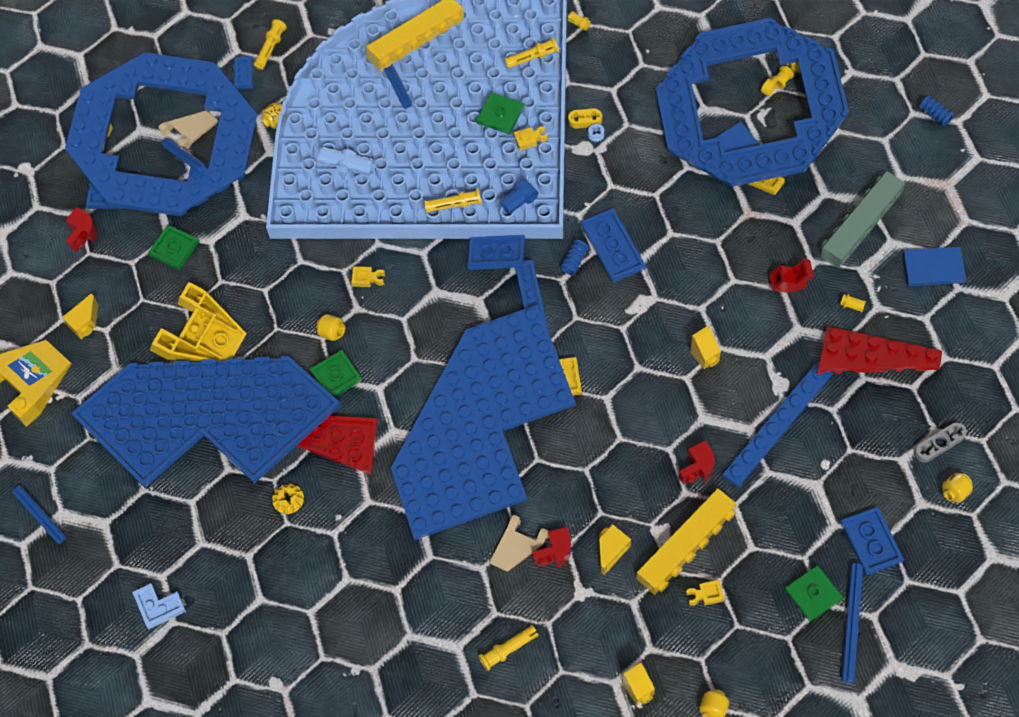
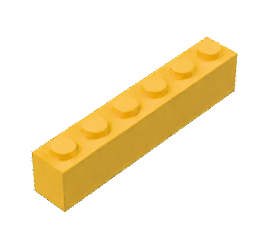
(414, 33)
(686, 541)

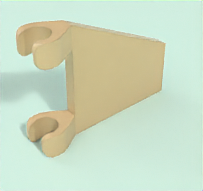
(190, 127)
(515, 546)

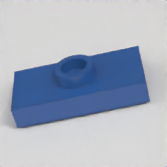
(243, 72)

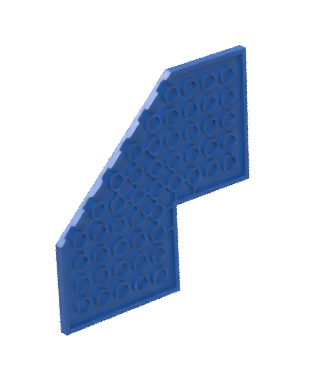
(242, 406)
(457, 453)

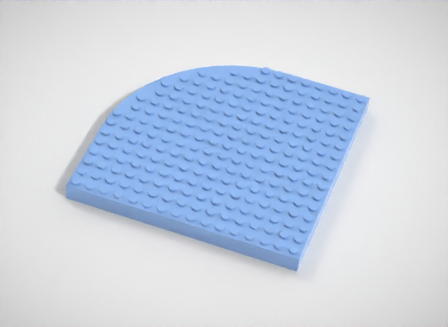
(434, 144)

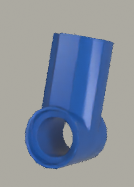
(522, 194)

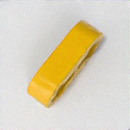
(584, 118)

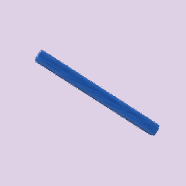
(852, 623)

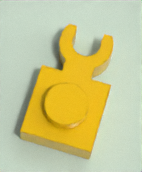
(528, 138)
(364, 276)
(709, 592)

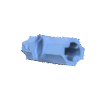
(346, 161)

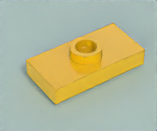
(770, 185)
(571, 372)

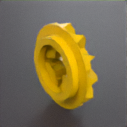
(296, 500)

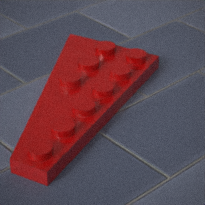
(867, 353)
(345, 441)

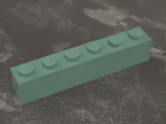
(862, 219)

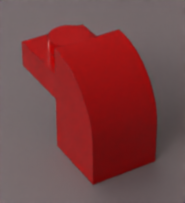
(82, 228)
(790, 279)
(702, 464)
(559, 551)

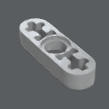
(944, 434)

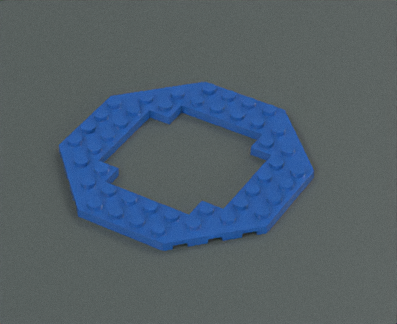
(763, 161)
(150, 193)

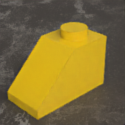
(83, 317)
(705, 348)
(612, 546)
(638, 684)

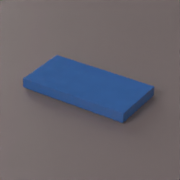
(613, 245)

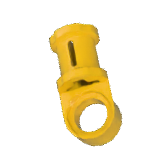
(778, 81)

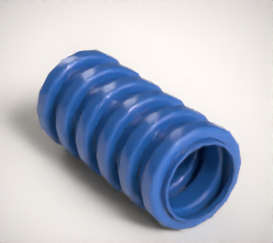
(937, 111)
(574, 257)

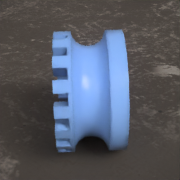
(597, 137)

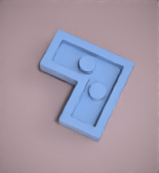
(155, 610)

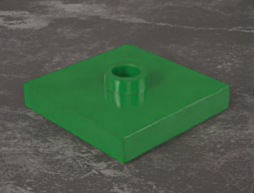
(500, 113)
(173, 247)
(336, 374)
(813, 594)

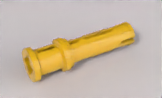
(272, 38)
(539, 50)
(462, 200)
(500, 652)

